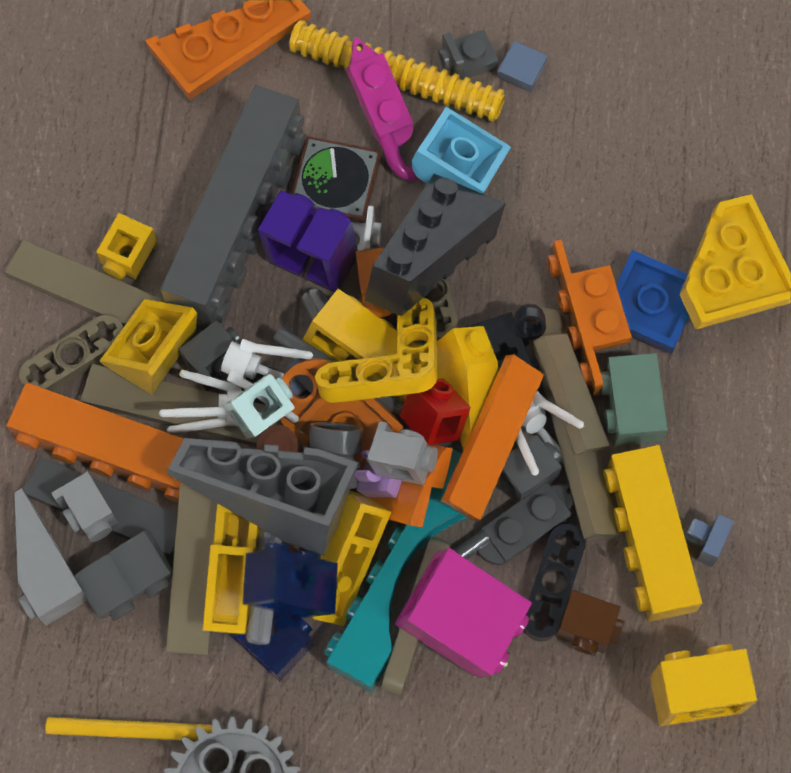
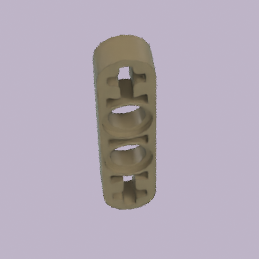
(407, 645)

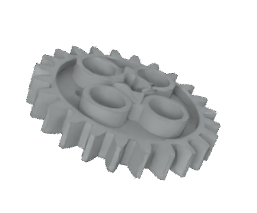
(232, 741)

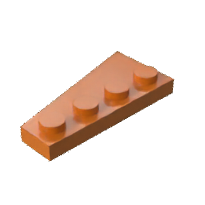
(215, 48)

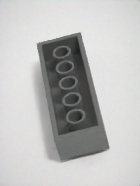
(235, 205)

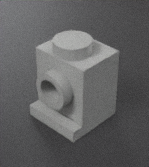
(401, 455)
(86, 507)

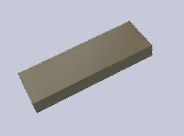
(571, 392)

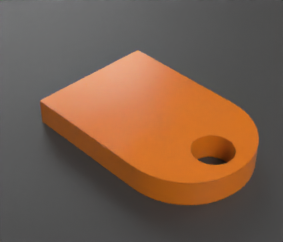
(313, 409)

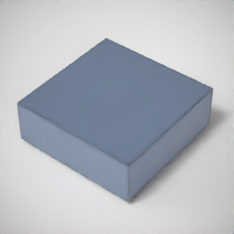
(522, 66)

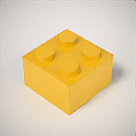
(702, 685)

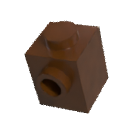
(590, 623)

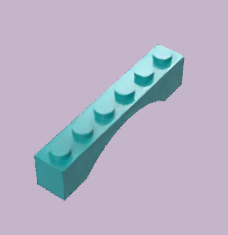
(365, 645)

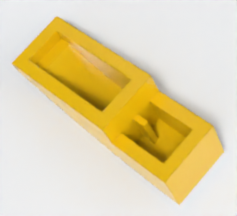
(226, 572)

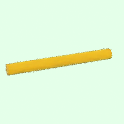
(123, 728)

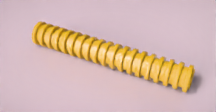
(406, 73)

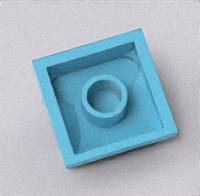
(459, 152)

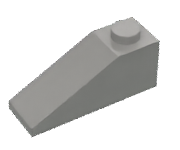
(41, 567)

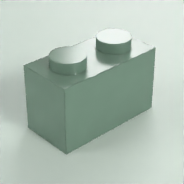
(634, 400)

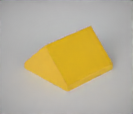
(151, 343)

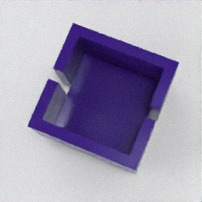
(298, 230)

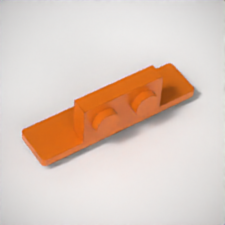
(593, 310)

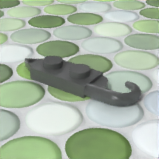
(520, 525)

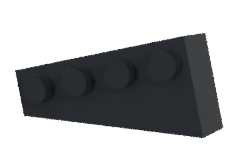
(433, 238)

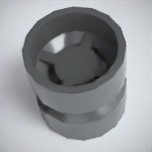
(337, 439)

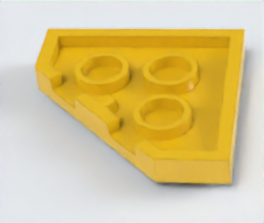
(735, 267)

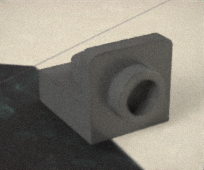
(468, 54)

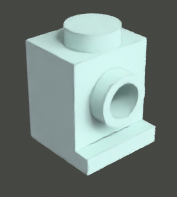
(277, 399)

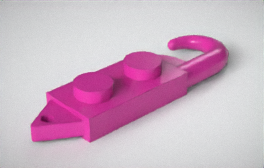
(381, 104)

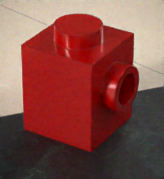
(436, 413)

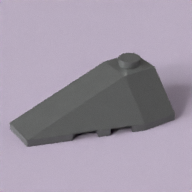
(280, 491)

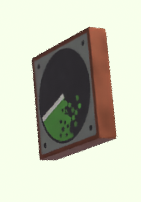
(338, 176)

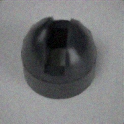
(526, 324)

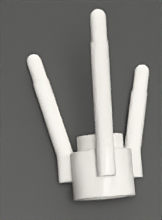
(242, 362)
(224, 417)
(534, 423)

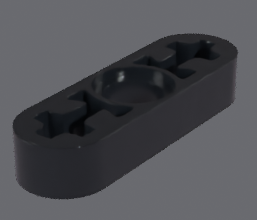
(574, 557)

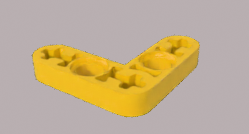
(399, 368)

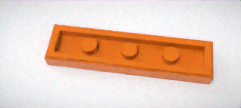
(492, 437)

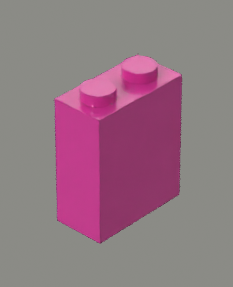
(464, 614)

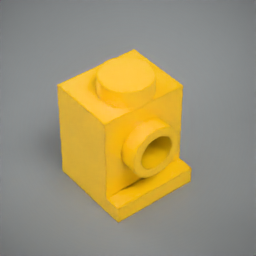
(122, 237)

